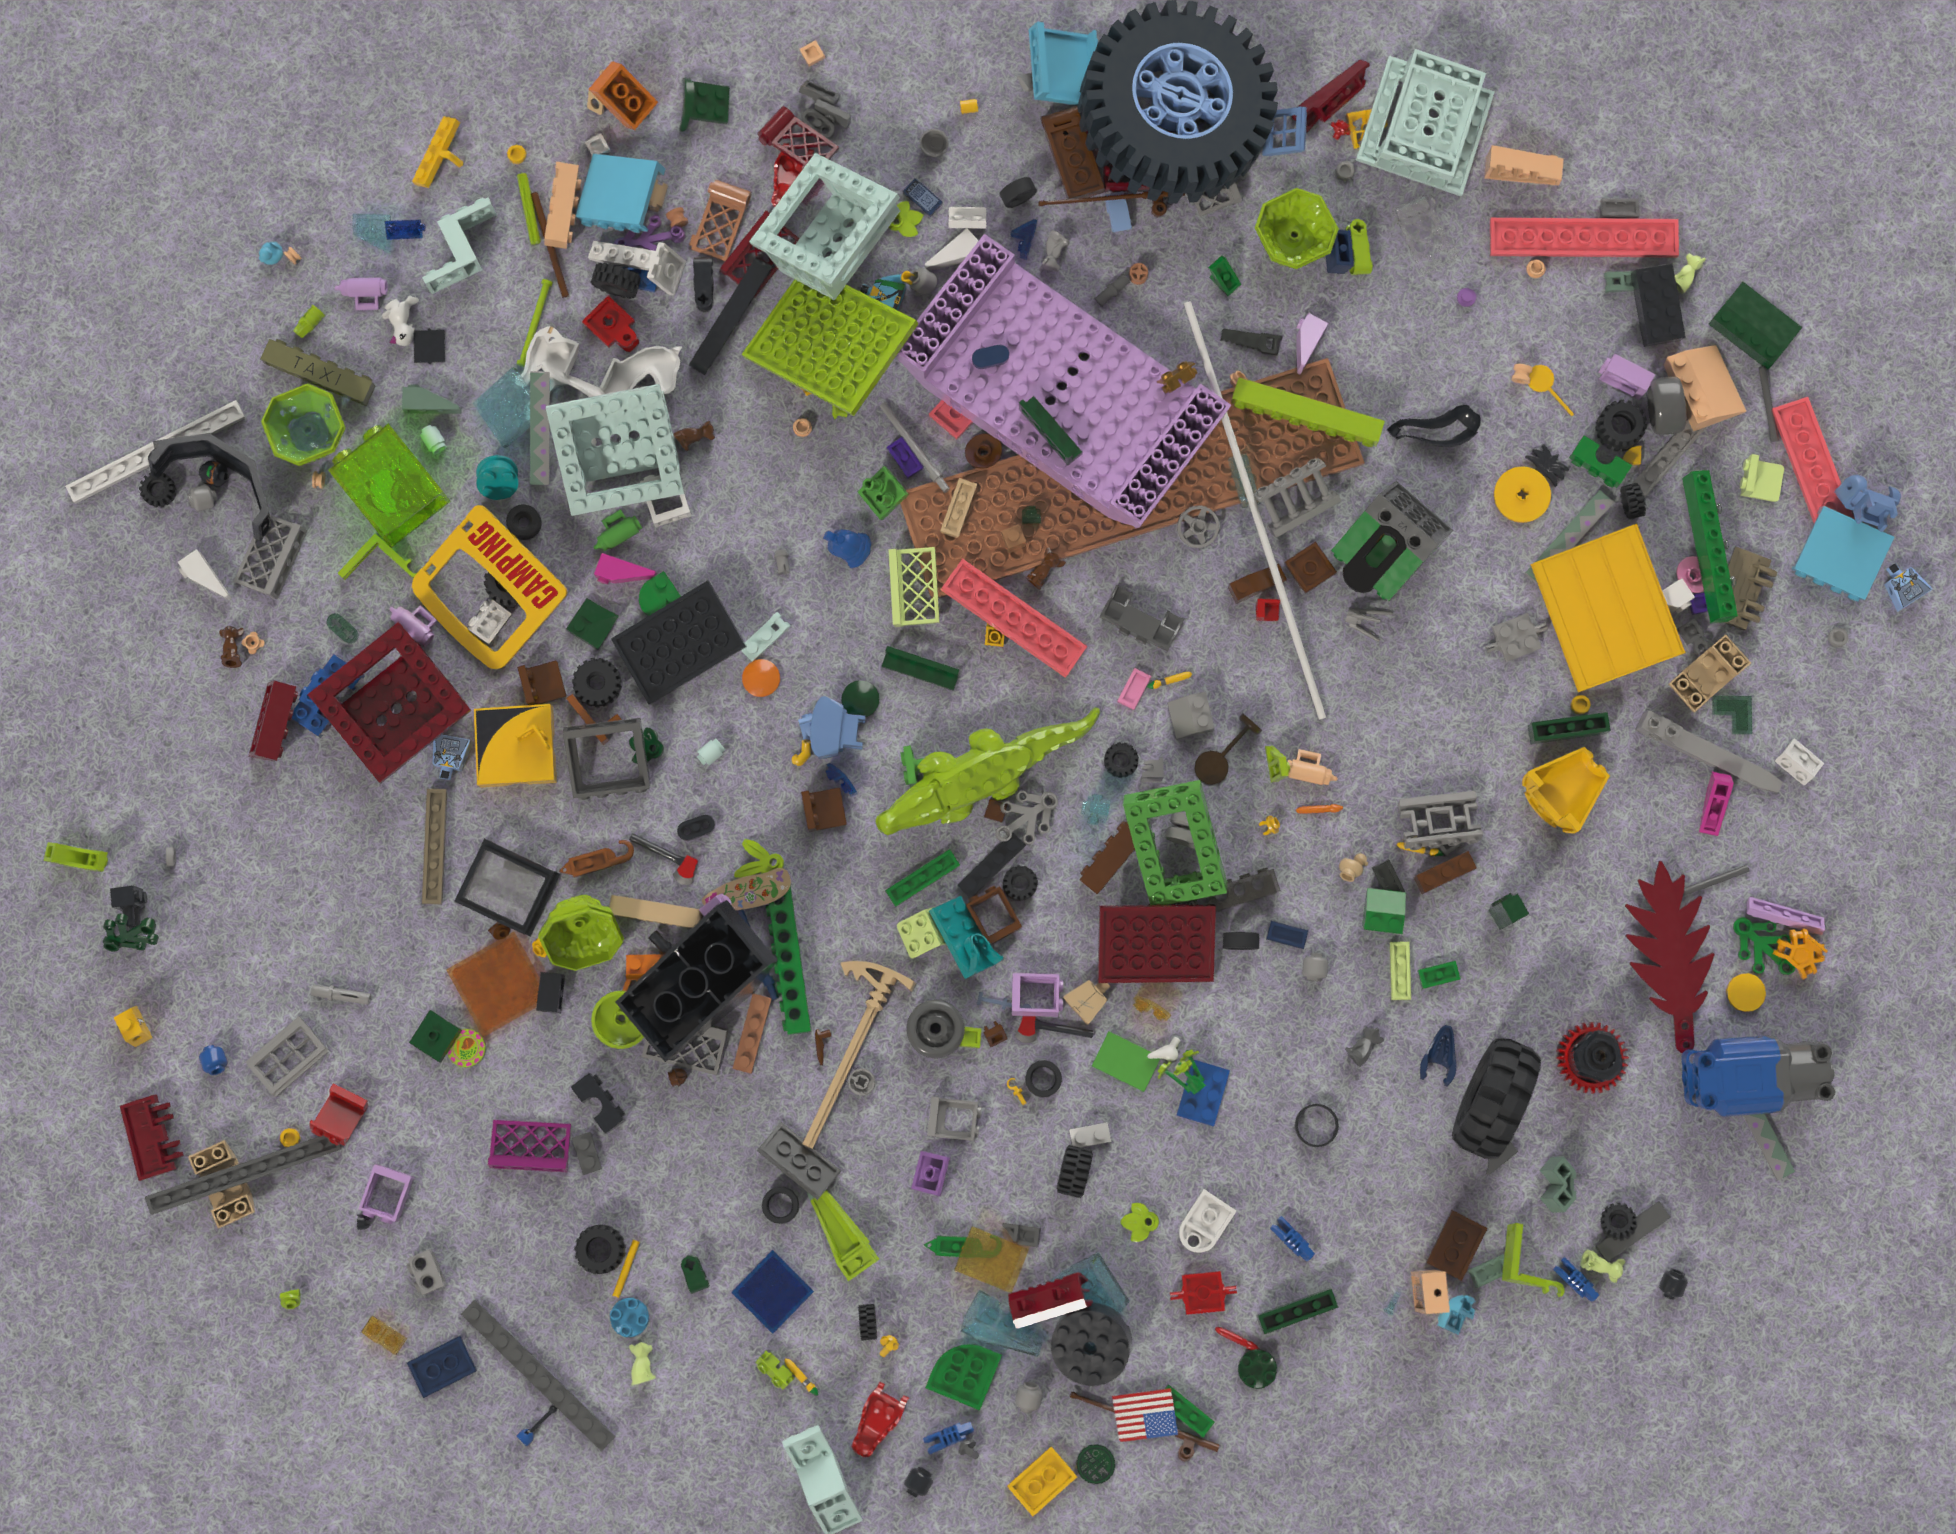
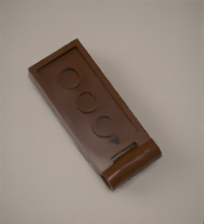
(1071, 156)

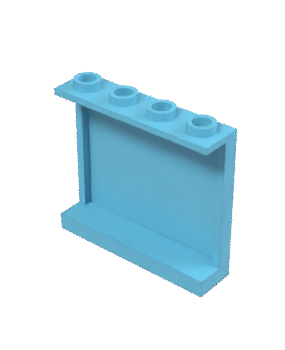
(1059, 62)
(618, 192)
(1843, 554)

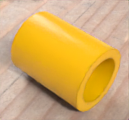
(969, 106)

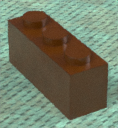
(1445, 872)

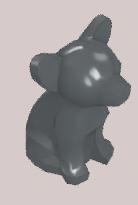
(1362, 1049)

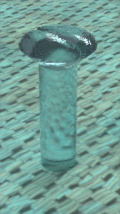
(1389, 1310)

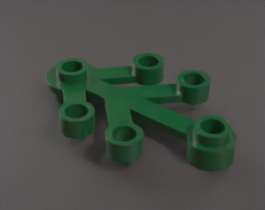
(113, 942)

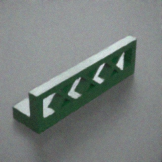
(1050, 430)
(920, 668)

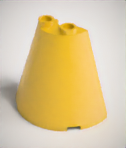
(1565, 789)

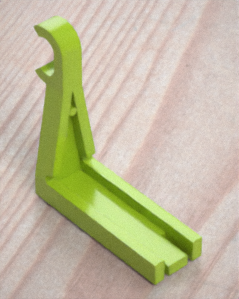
(365, 551)
(1512, 1261)

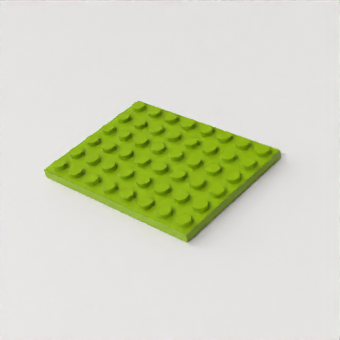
(829, 344)

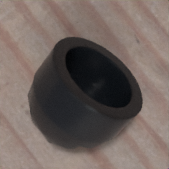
(361, 1222)

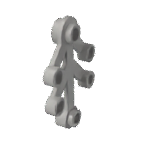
(1029, 815)

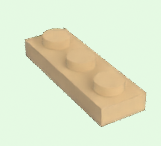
(958, 508)

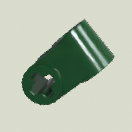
(694, 1277)

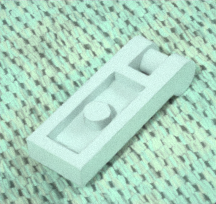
(765, 637)

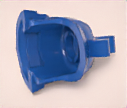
(849, 546)

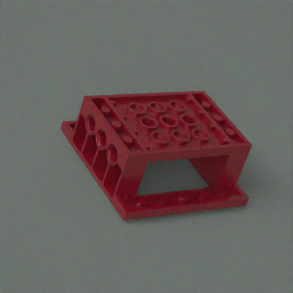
(406, 733)

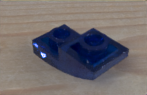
(837, 775)

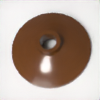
(980, 444)

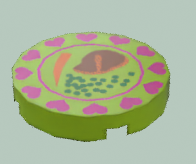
(467, 1049)

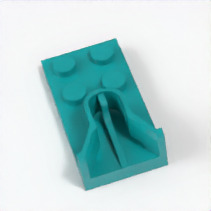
(963, 938)

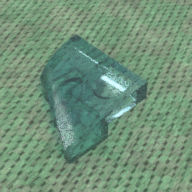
(372, 229)

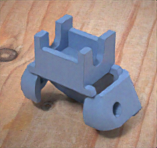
(1868, 505)
(833, 729)

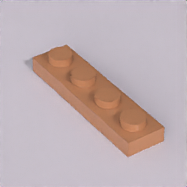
(752, 1033)

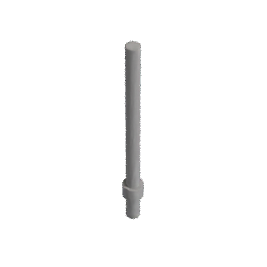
(935, 475)

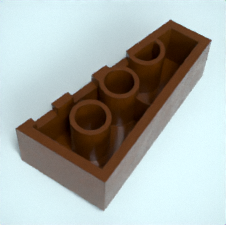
(1109, 860)

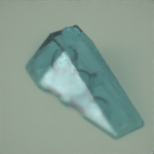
(993, 1326)

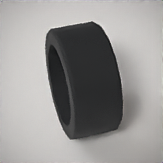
(1018, 192)
(1241, 941)
(1043, 1093)
(780, 1190)

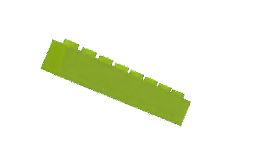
(1308, 412)

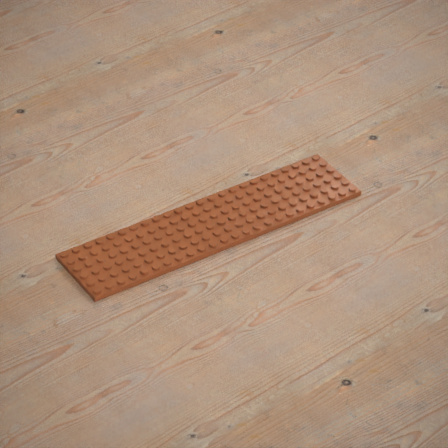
(1075, 527)

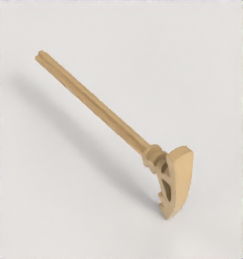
(888, 979)

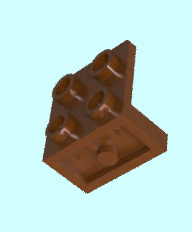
(542, 683)
(824, 809)

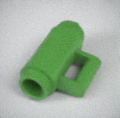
(619, 532)

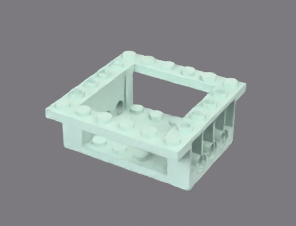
(1447, 154)
(852, 200)
(581, 420)

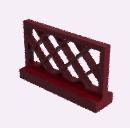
(744, 248)

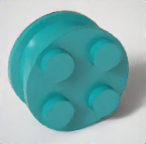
(497, 477)

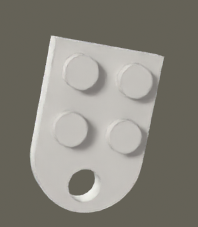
(1206, 1221)

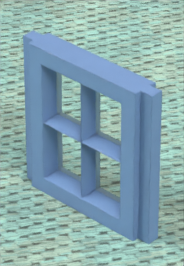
(1300, 139)

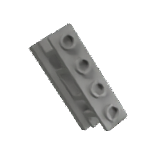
(1440, 805)

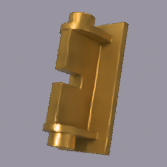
(1170, 379)

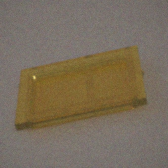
(991, 1259)

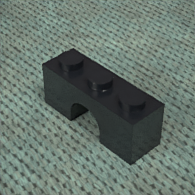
(610, 1115)

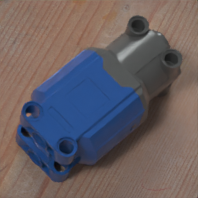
(1757, 1075)

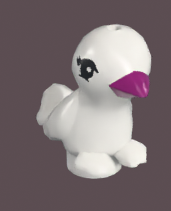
(398, 315)

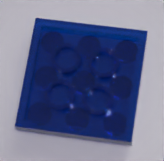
(772, 1291)

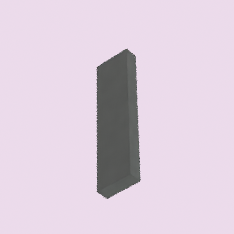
(1646, 1222)

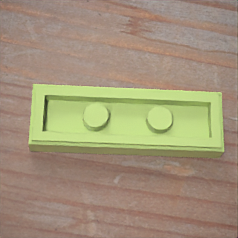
(1400, 971)

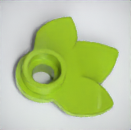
(907, 220)
(1137, 1222)

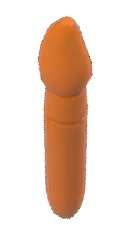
(1319, 809)

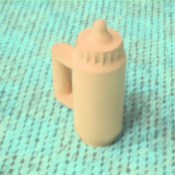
(1308, 771)

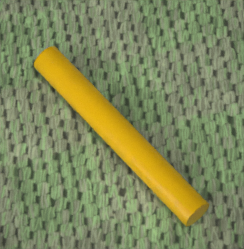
(626, 1268)

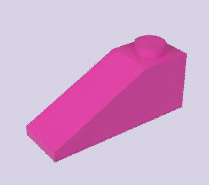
(619, 571)
(1715, 803)

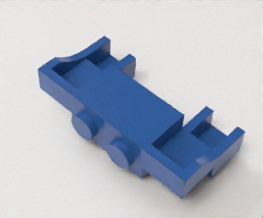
(306, 711)

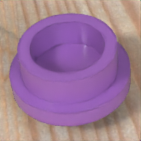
(1466, 297)

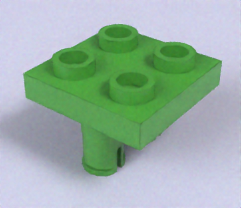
(882, 493)
(911, 764)

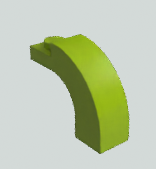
(76, 857)

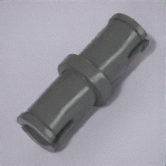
(1112, 290)

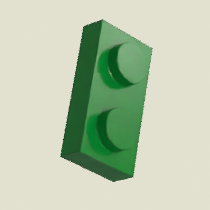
(1438, 974)

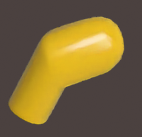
(805, 754)

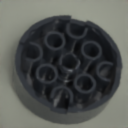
(1088, 1363)

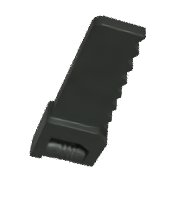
(1252, 340)

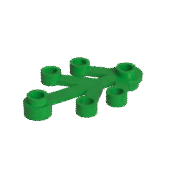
(1760, 944)

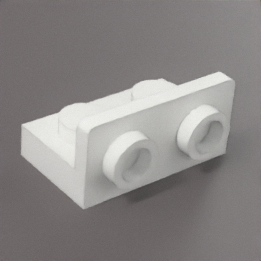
(967, 217)
(488, 620)
(1799, 762)

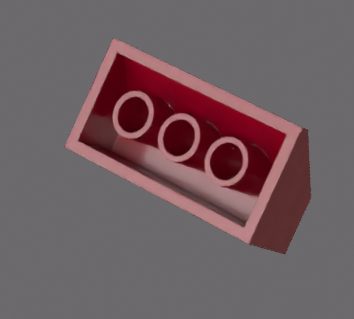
(273, 720)

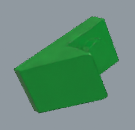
(1224, 275)

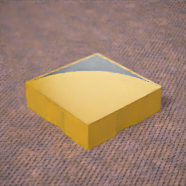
(505, 759)

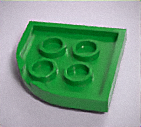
(964, 1374)

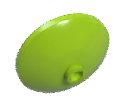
(608, 1027)

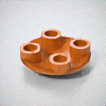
(761, 678)

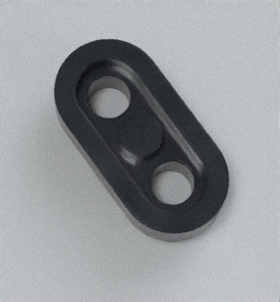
(695, 825)

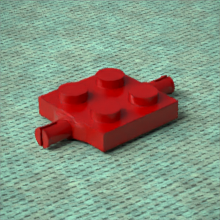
(1203, 1292)

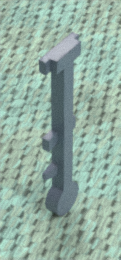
(1004, 1003)

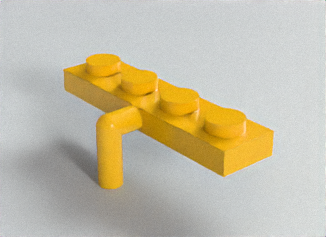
(437, 151)

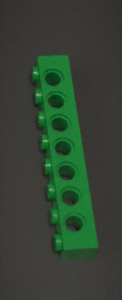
(802, 1024)

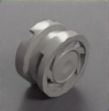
(861, 1082)

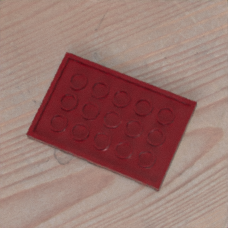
(1156, 943)

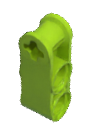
(1360, 248)

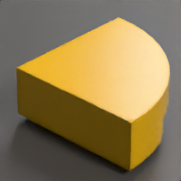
(1633, 456)

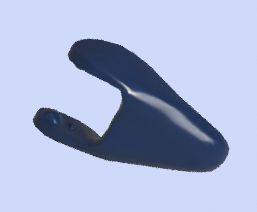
(1441, 1052)

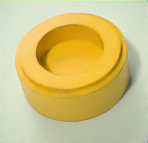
(516, 154)
(1580, 704)
(289, 1137)

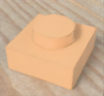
(812, 53)

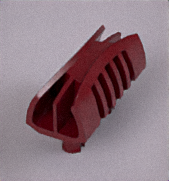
(1048, 1300)

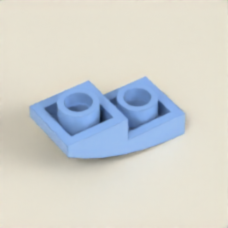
(1118, 213)

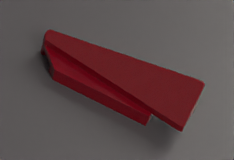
(1335, 94)

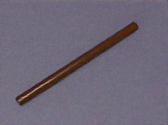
(551, 250)

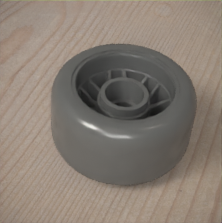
(1666, 405)
(939, 1044)

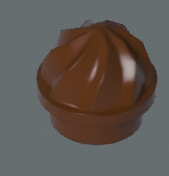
(677, 1076)

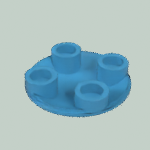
(629, 1317)

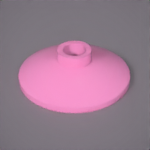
(1690, 566)

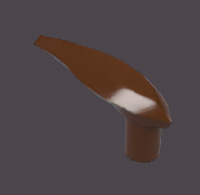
(819, 1043)

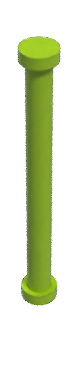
(535, 320)

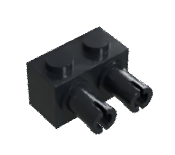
(129, 901)

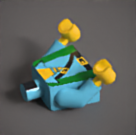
(889, 289)

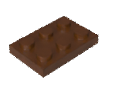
(1456, 1245)

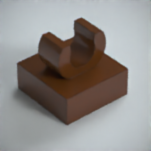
(995, 1035)

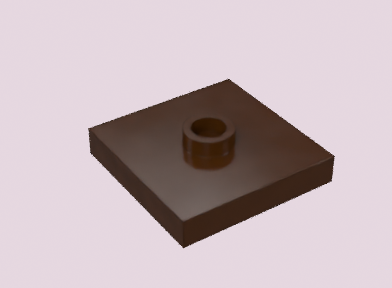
(1310, 567)

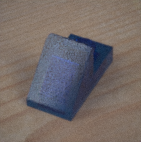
(1026, 233)

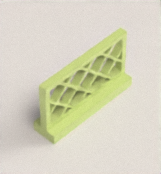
(898, 591)

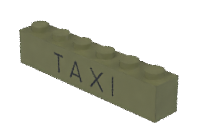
(317, 372)

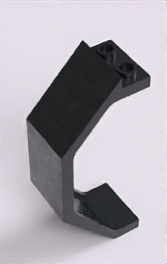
(210, 446)

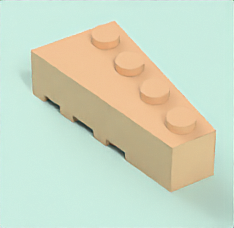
(1523, 166)
(562, 205)

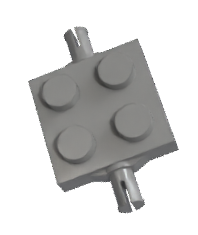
(1516, 637)

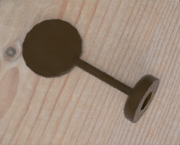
(1212, 766)

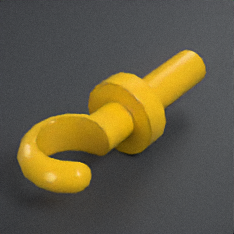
(1017, 1092)

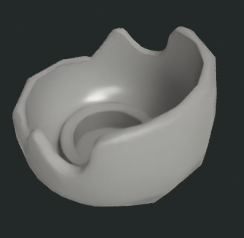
(934, 138)

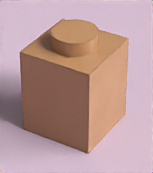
(1013, 538)

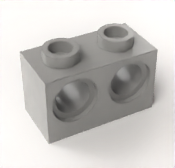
(432, 1269)

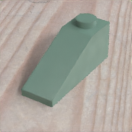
(421, 401)

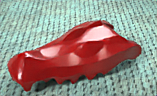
(785, 173)
(878, 1418)

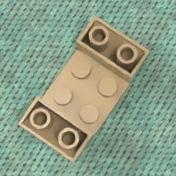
(1709, 673)
(230, 1203)

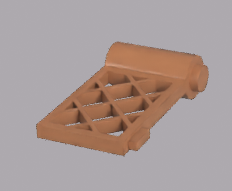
(727, 196)

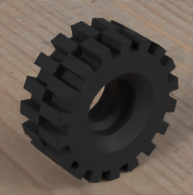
(615, 280)
(611, 685)

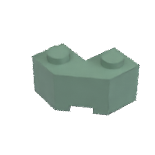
(1561, 1177)

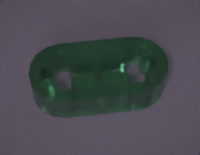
(339, 631)

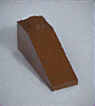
(1253, 584)

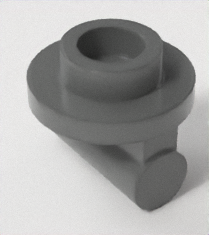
(966, 1447)

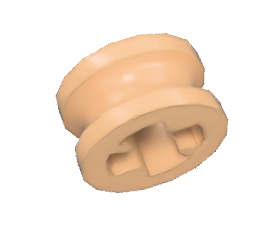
(292, 255)
(318, 479)

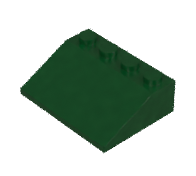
(1755, 325)

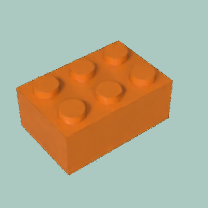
(623, 95)

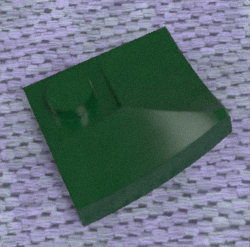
(592, 623)

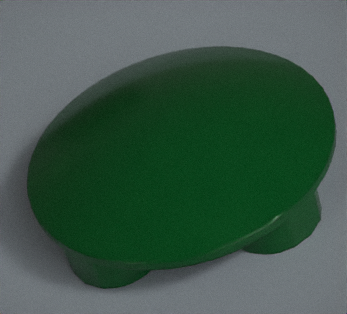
(860, 698)
(1257, 1369)

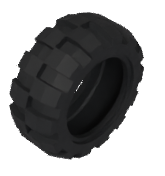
(1496, 1098)

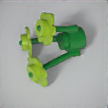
(1194, 1082)

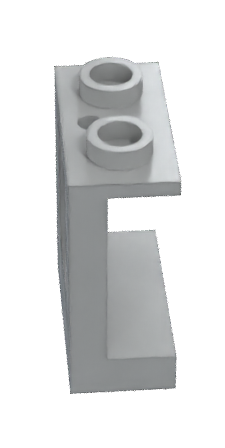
(937, 1118)

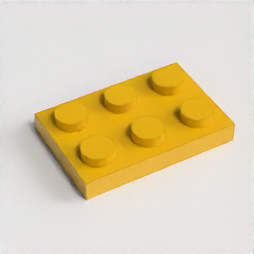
(1042, 1481)

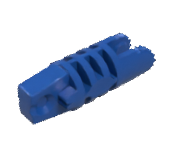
(1293, 1239)
(1577, 1280)
(949, 1436)

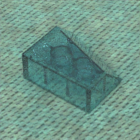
(1101, 1282)

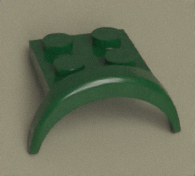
(704, 103)

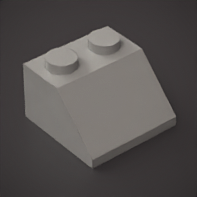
(1191, 715)

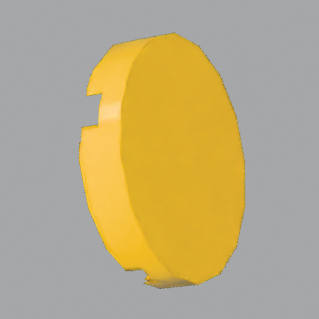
(1746, 992)

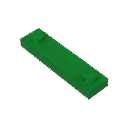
(922, 878)

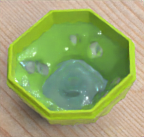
(293, 414)

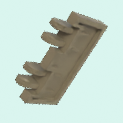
(1745, 568)

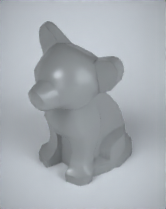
(1053, 249)

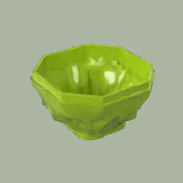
(1297, 214)
(580, 933)

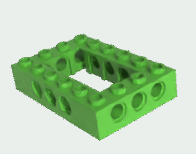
(1167, 800)

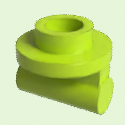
(290, 1299)

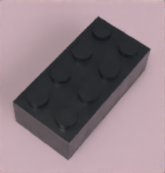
(1657, 305)

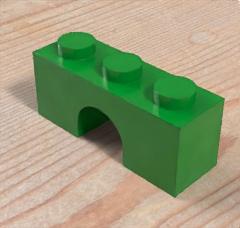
(1585, 456)

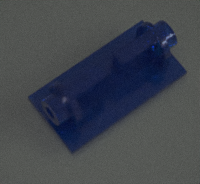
(404, 229)

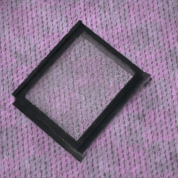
(507, 887)

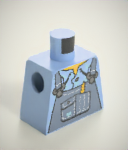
(1905, 586)
(450, 754)

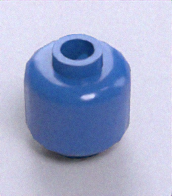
(213, 1060)

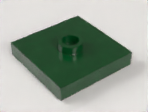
(435, 1036)

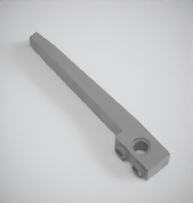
(1706, 752)

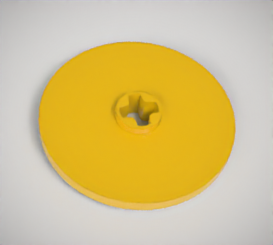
(1515, 507)

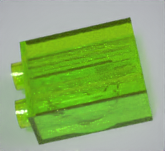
(388, 484)

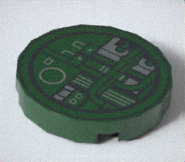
(1095, 1464)

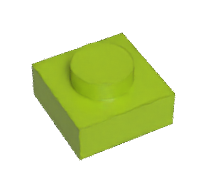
(971, 1038)

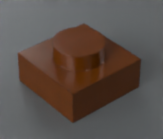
(994, 812)

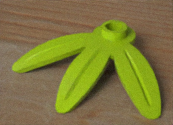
(761, 866)

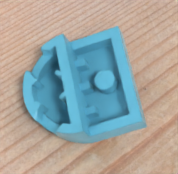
(1460, 1308)

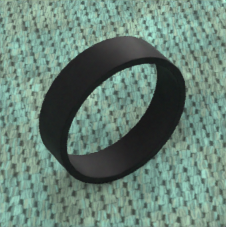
(1336, 1125)

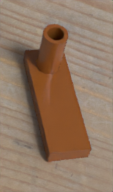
(586, 717)

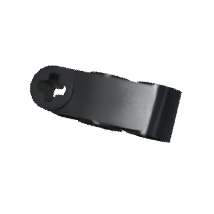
(703, 283)

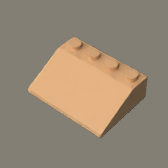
(1706, 386)

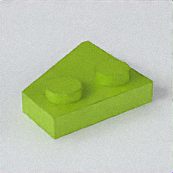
(1277, 764)

